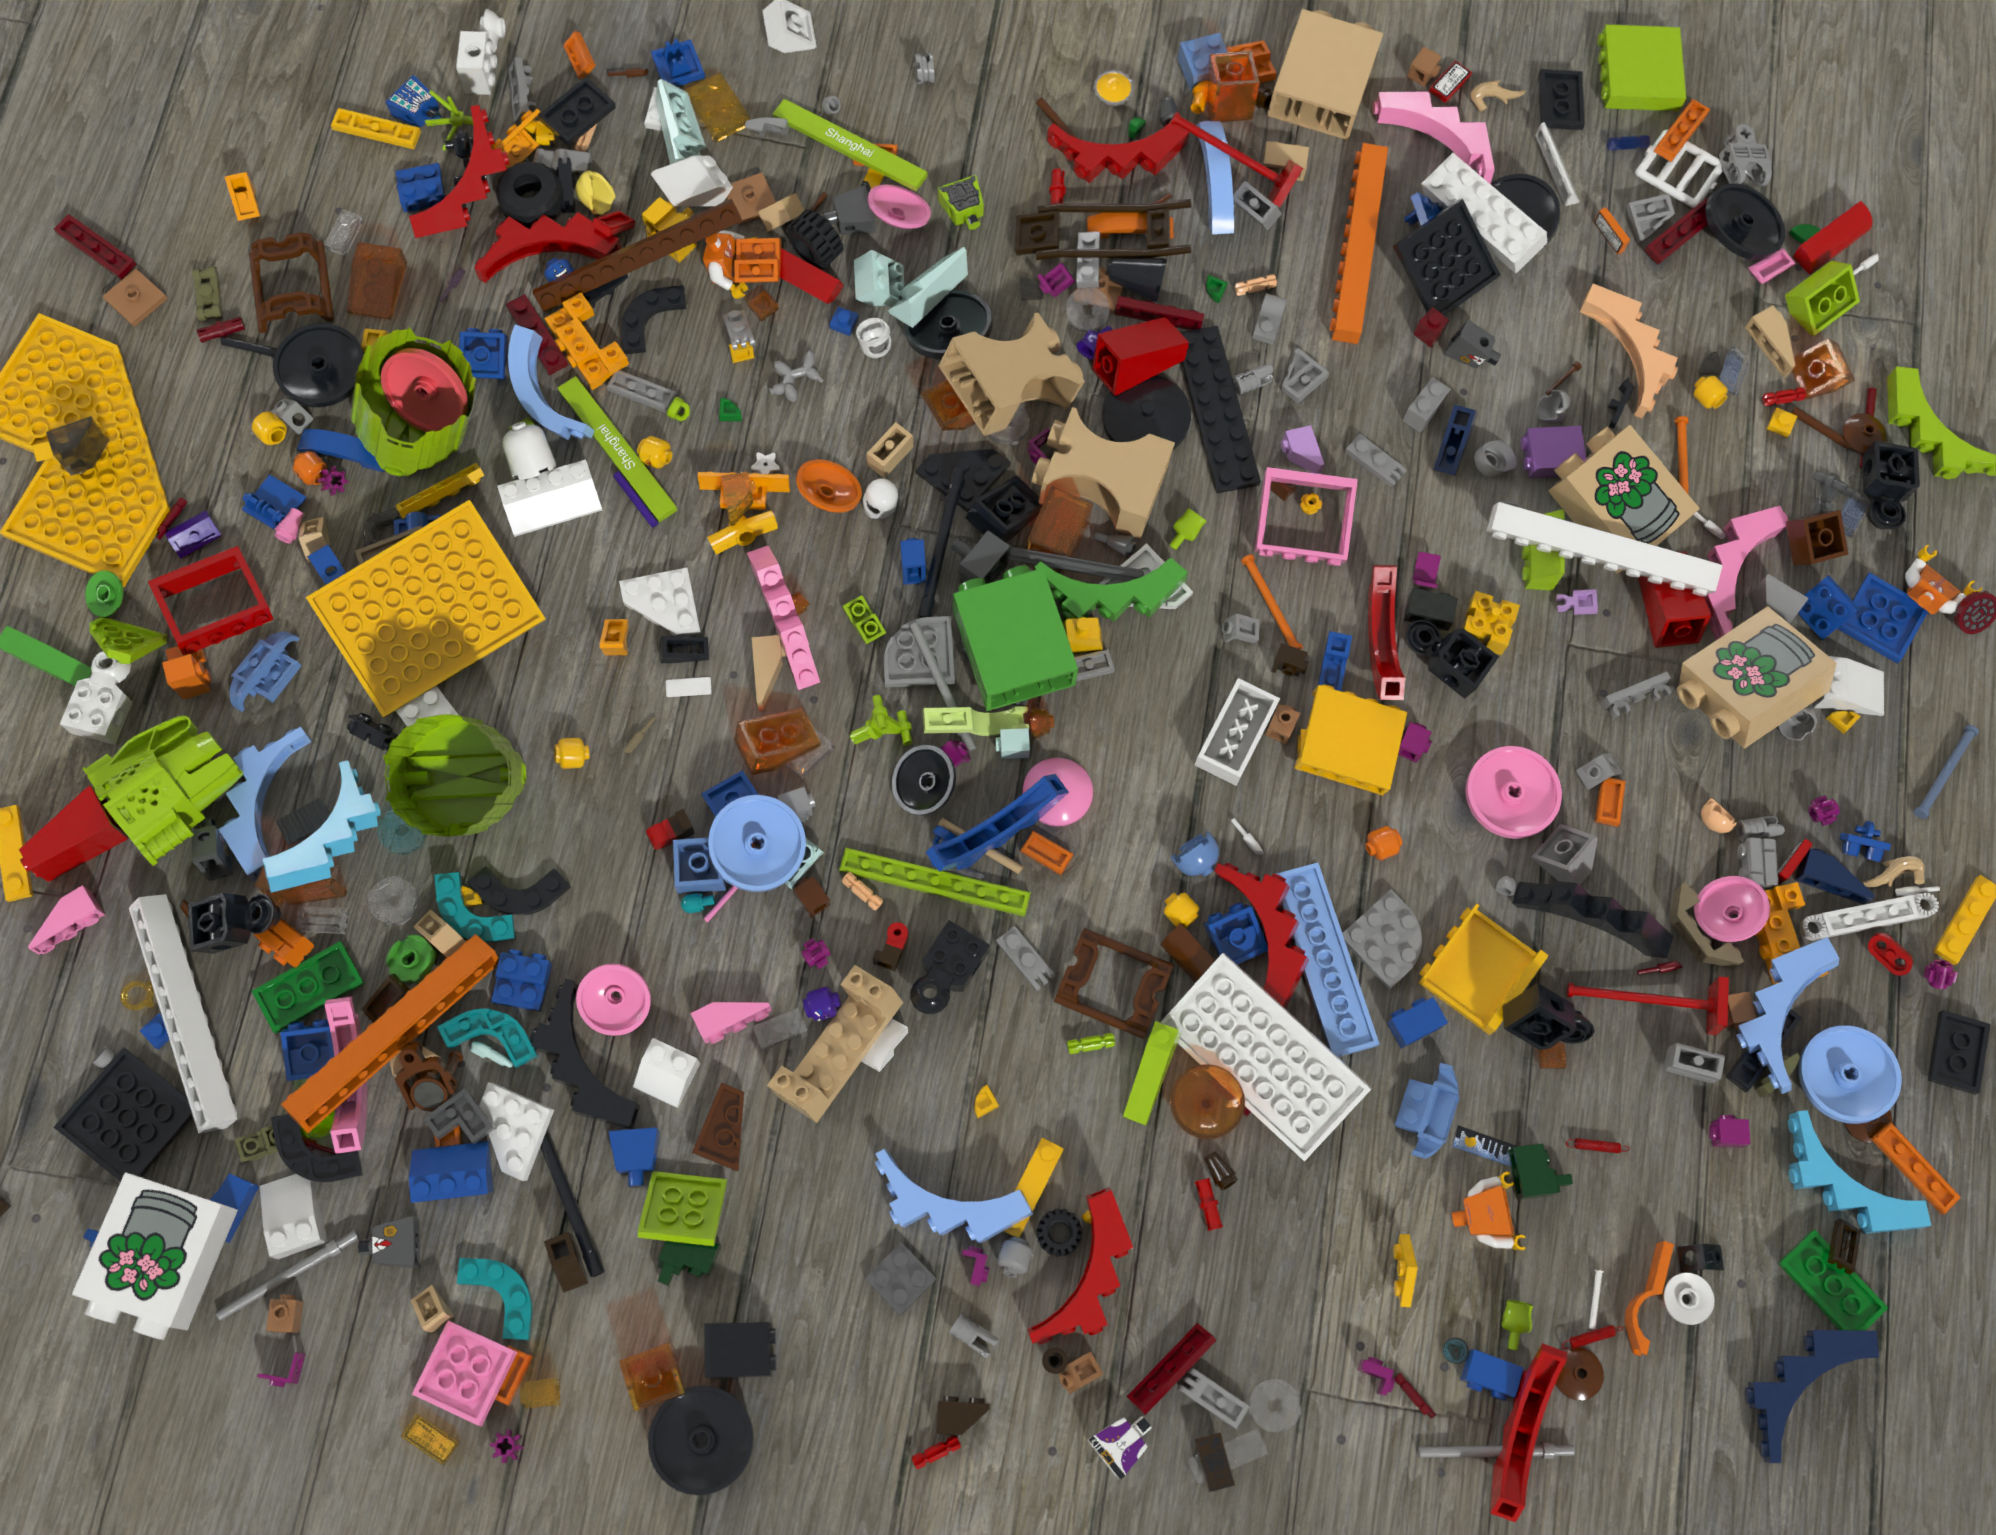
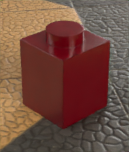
(1431, 327)

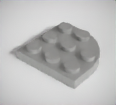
(904, 660)
(1386, 939)

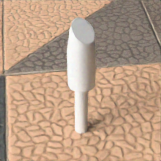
(1867, 263)
(1710, 526)
(1248, 838)
(1913, 890)

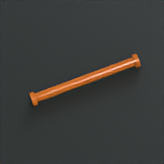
(1681, 423)
(1270, 601)

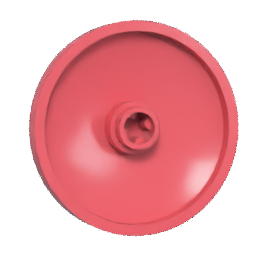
(423, 389)

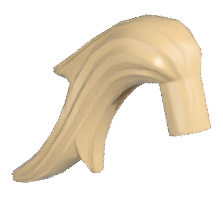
(1493, 90)
(1896, 867)

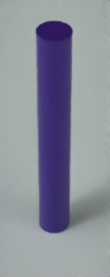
(634, 497)

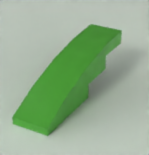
(43, 656)

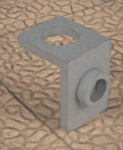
(286, 409)
(1598, 770)

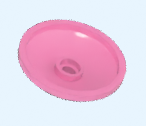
(898, 206)
(1076, 781)
(1729, 897)
(609, 1013)

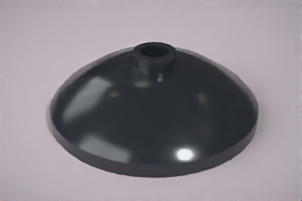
(913, 778)

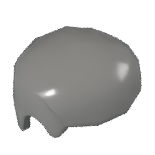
(1554, 407)
(1799, 725)

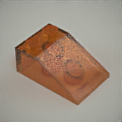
(375, 280)
(775, 740)
(305, 893)

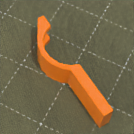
(1654, 1287)

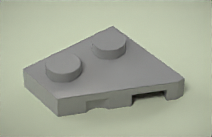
(1649, 215)
(1303, 376)

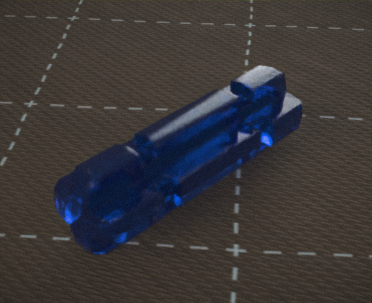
(1628, 142)

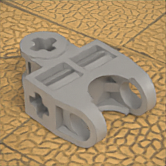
(1745, 157)

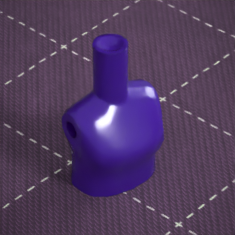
(1087, 344)

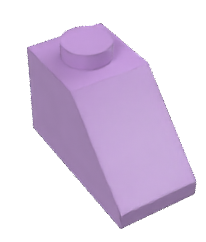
(1303, 449)

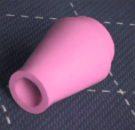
(288, 528)

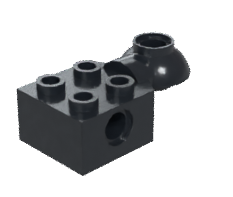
(1889, 478)
(1456, 660)
(228, 920)
(948, 967)
(1545, 1019)

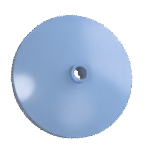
(761, 821)
(1866, 1061)

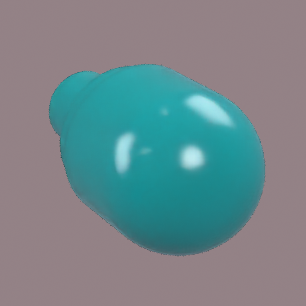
(696, 902)

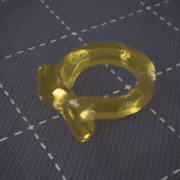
(146, 1002)

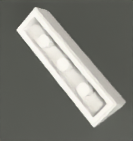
(1556, 165)

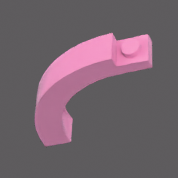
(351, 1115)

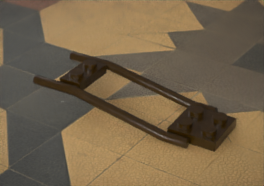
(1041, 231)

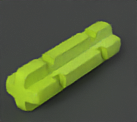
(1091, 1043)

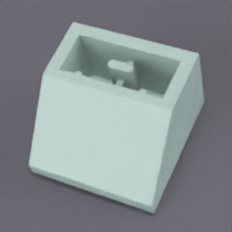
(878, 279)

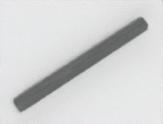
(1074, 564)

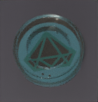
(1455, 1350)

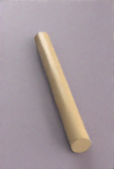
(993, 853)

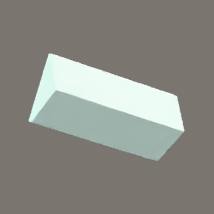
(678, 122)
(930, 288)

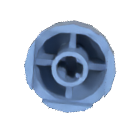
(1197, 855)

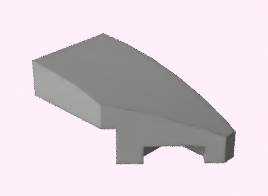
(770, 124)

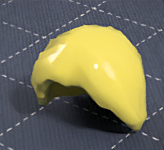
(595, 192)

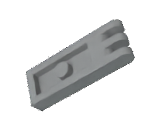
(738, 328)
(1375, 460)
(1024, 957)
(1214, 1398)

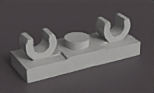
(519, 90)
(1636, 693)

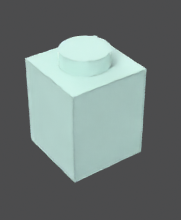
(1013, 743)

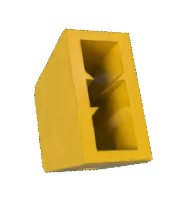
(1084, 634)

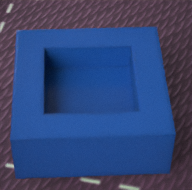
(843, 321)
(156, 1032)

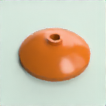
(828, 486)

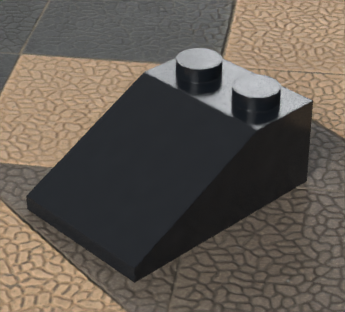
(1005, 509)

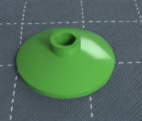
(104, 593)

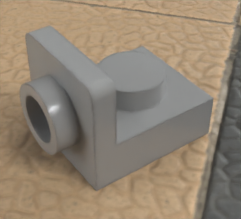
(1241, 628)

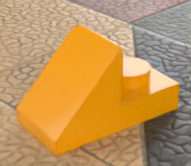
(243, 196)
(614, 637)

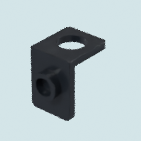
(1708, 1257)

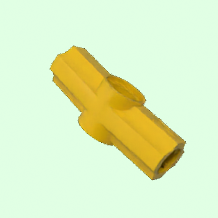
(743, 531)

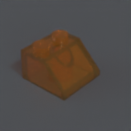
(1822, 369)
(947, 407)
(652, 1376)

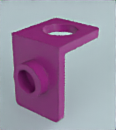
(1033, 446)
(1426, 569)
(294, 1374)

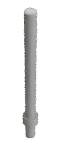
(938, 677)
(332, 1249)
(1546, 1450)

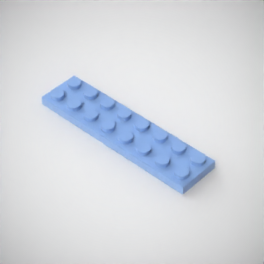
(1329, 968)

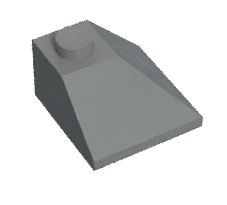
(1778, 597)
(1567, 854)

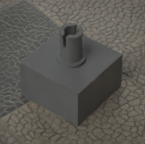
(984, 560)

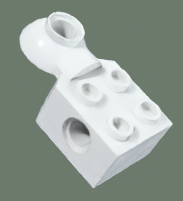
(476, 54)
(97, 703)

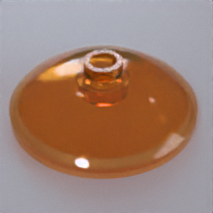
(1209, 1084)

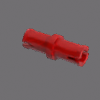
(1057, 189)
(1208, 1204)

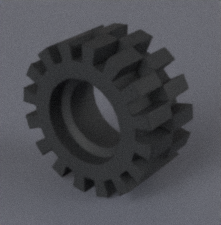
(1048, 1243)

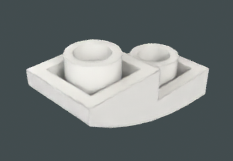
(884, 1046)

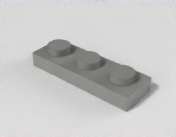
(1088, 268)

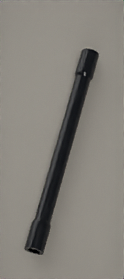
(954, 487)
(590, 1255)

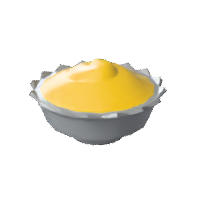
(1113, 88)

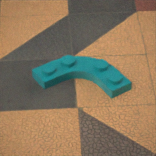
(459, 917)
(492, 1023)
(511, 1288)

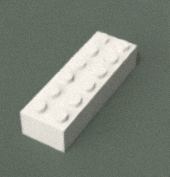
(1502, 225)

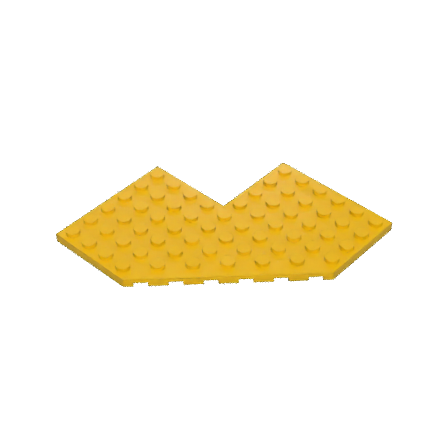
(107, 511)

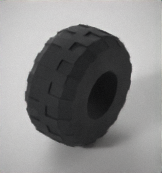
(525, 178)

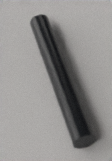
(248, 346)

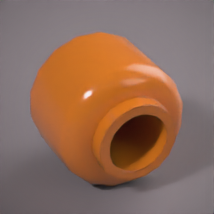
(308, 467)
(1383, 843)

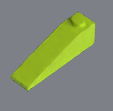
(1151, 1072)

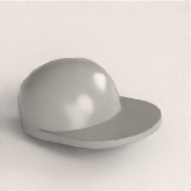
(1495, 458)

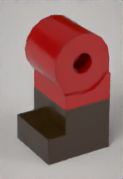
(671, 829)
(896, 941)

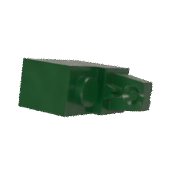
(1531, 1172)
(678, 1256)

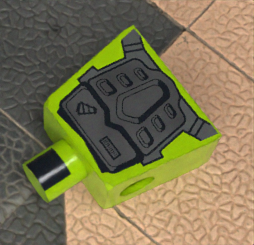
(962, 201)

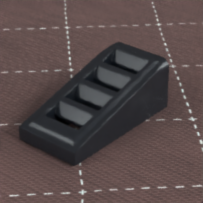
(674, 641)

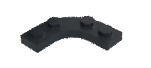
(642, 309)
(518, 901)
(306, 1163)

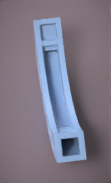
(1218, 181)
(523, 374)

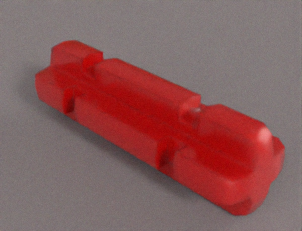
(1784, 396)
(936, 1452)

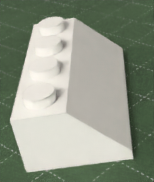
(550, 498)

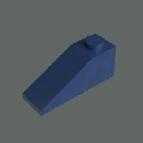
(1455, 439)
(1830, 875)

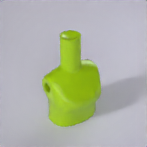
(1187, 528)
(1516, 1321)

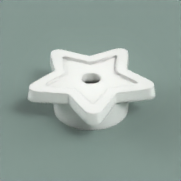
(769, 459)

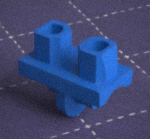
(1874, 848)

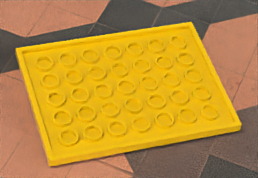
(426, 608)

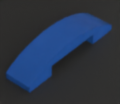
(338, 446)
(1335, 660)

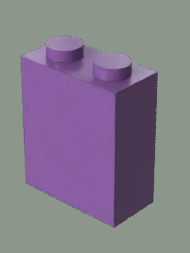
(1550, 447)

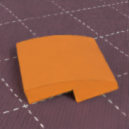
(1261, 58)
(757, 260)

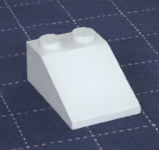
(693, 182)
(1854, 689)
(291, 1216)

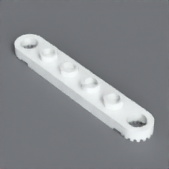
(1869, 916)

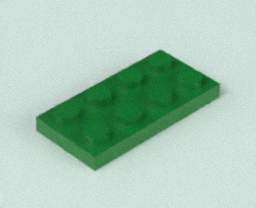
(307, 987)
(1839, 1295)

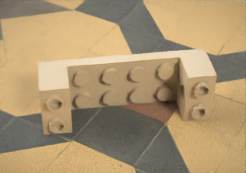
(839, 1047)

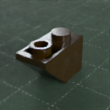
(566, 1261)
(957, 1416)

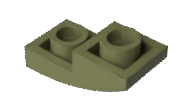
(1789, 1063)
(256, 1145)

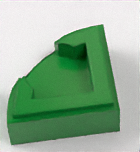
(1136, 126)
(1803, 232)
(1215, 288)
(729, 411)

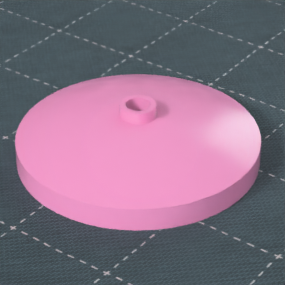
(1526, 777)

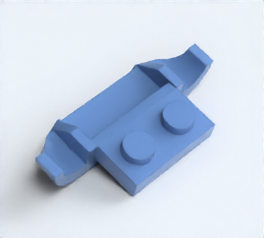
(264, 670)
(1430, 1111)

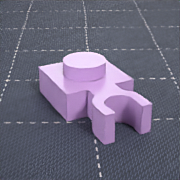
(1581, 602)

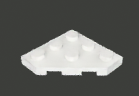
(1148, 561)
(664, 600)
(518, 1128)

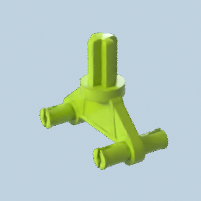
(882, 724)

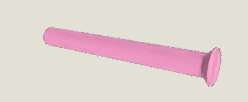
(721, 902)

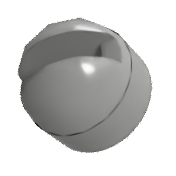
(832, 102)
(1506, 886)
(103, 1058)

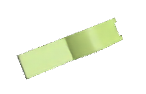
(970, 721)

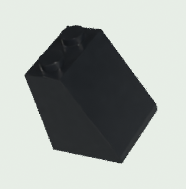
(739, 1350)

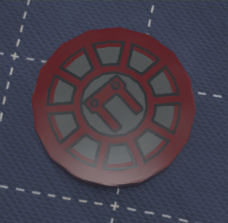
(1976, 612)

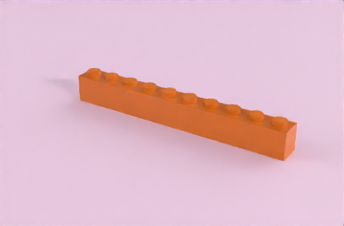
(1359, 244)
(390, 1033)

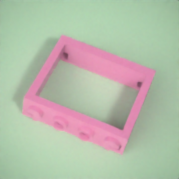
(1314, 480)

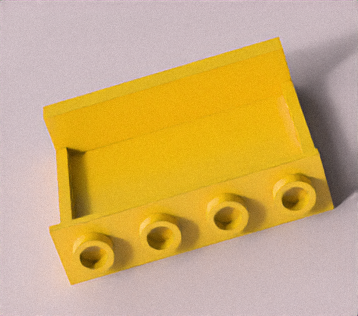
(1352, 740)
(1480, 969)

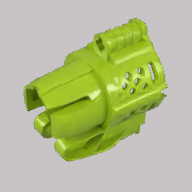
(162, 784)

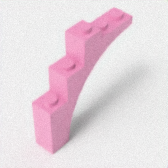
(784, 616)

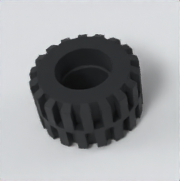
(814, 239)

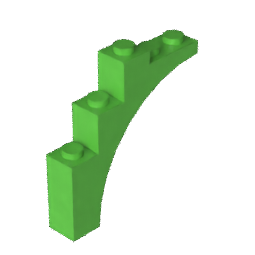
(1146, 592)

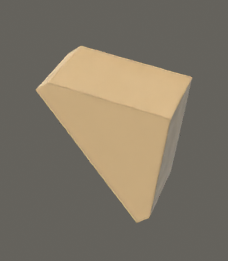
(781, 212)
(431, 1310)

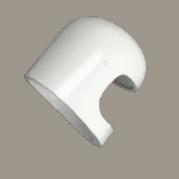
(874, 337)
(881, 495)

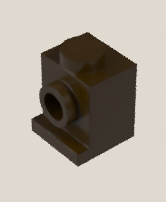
(1290, 661)

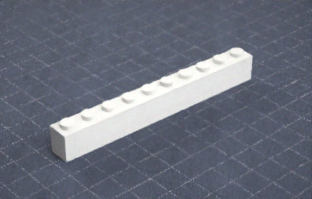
(1604, 548)
(183, 1013)

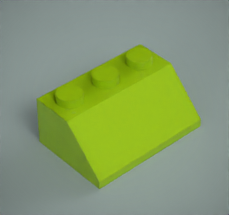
(1823, 297)
(1541, 568)

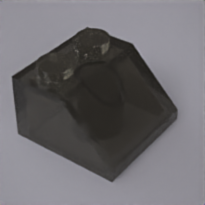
(78, 445)

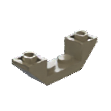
(1683, 899)

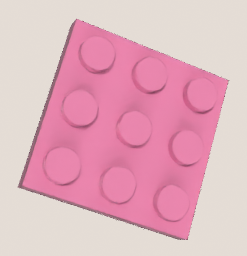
(464, 1373)

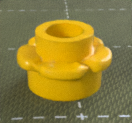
(1308, 508)

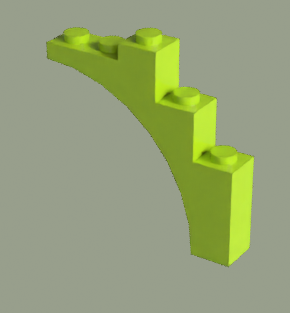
(1910, 408)

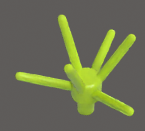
(457, 117)

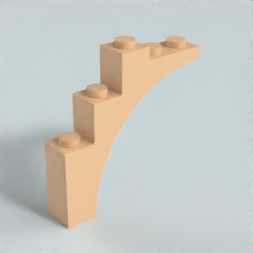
(1640, 341)

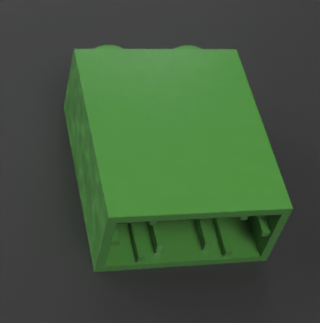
(1014, 637)

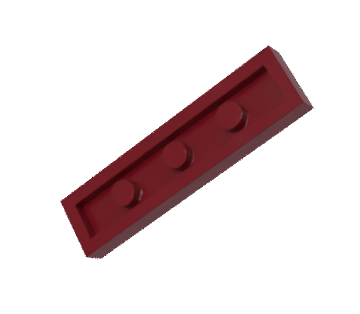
(1678, 234)
(95, 246)
(1150, 311)
(527, 317)
(1171, 1368)

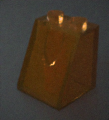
(1232, 86)
(1060, 524)

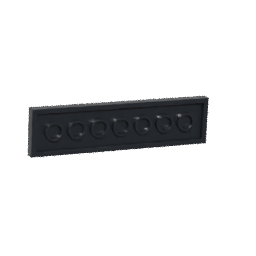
(1218, 412)

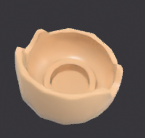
(1716, 817)

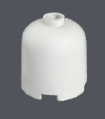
(527, 451)

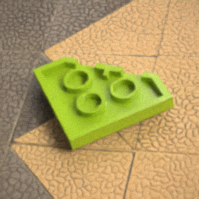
(125, 641)

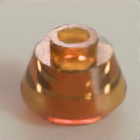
(1040, 722)

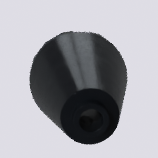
(1138, 275)

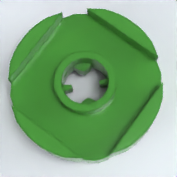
(422, 964)

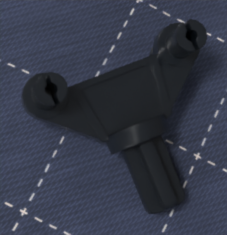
(462, 148)

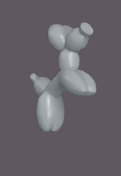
(789, 375)

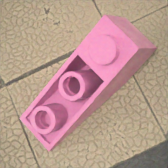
(69, 916)
(723, 1017)

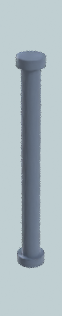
(1969, 732)

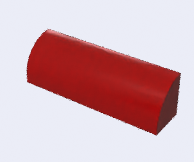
(1834, 238)
(809, 278)

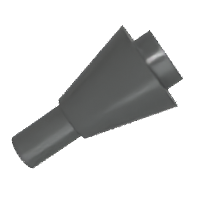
(1122, 544)

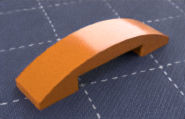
(1120, 224)

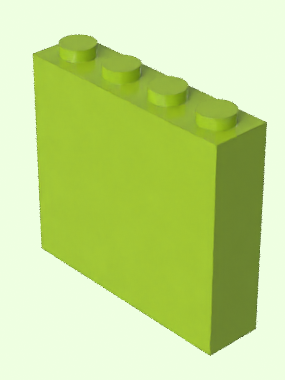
(1641, 67)

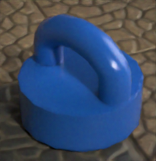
(941, 833)

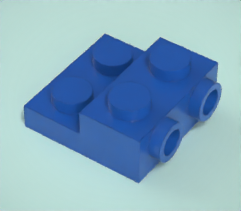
(420, 187)
(485, 352)
(728, 791)
(1236, 933)
(521, 980)
(306, 1048)

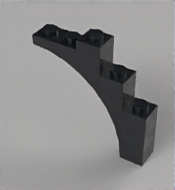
(1601, 912)
(559, 1040)

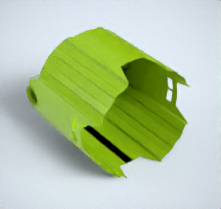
(393, 441)
(452, 775)

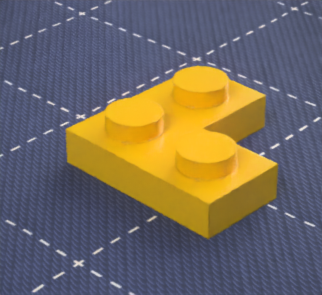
(1406, 1270)

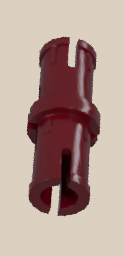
(221, 329)

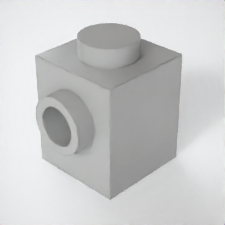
(799, 802)

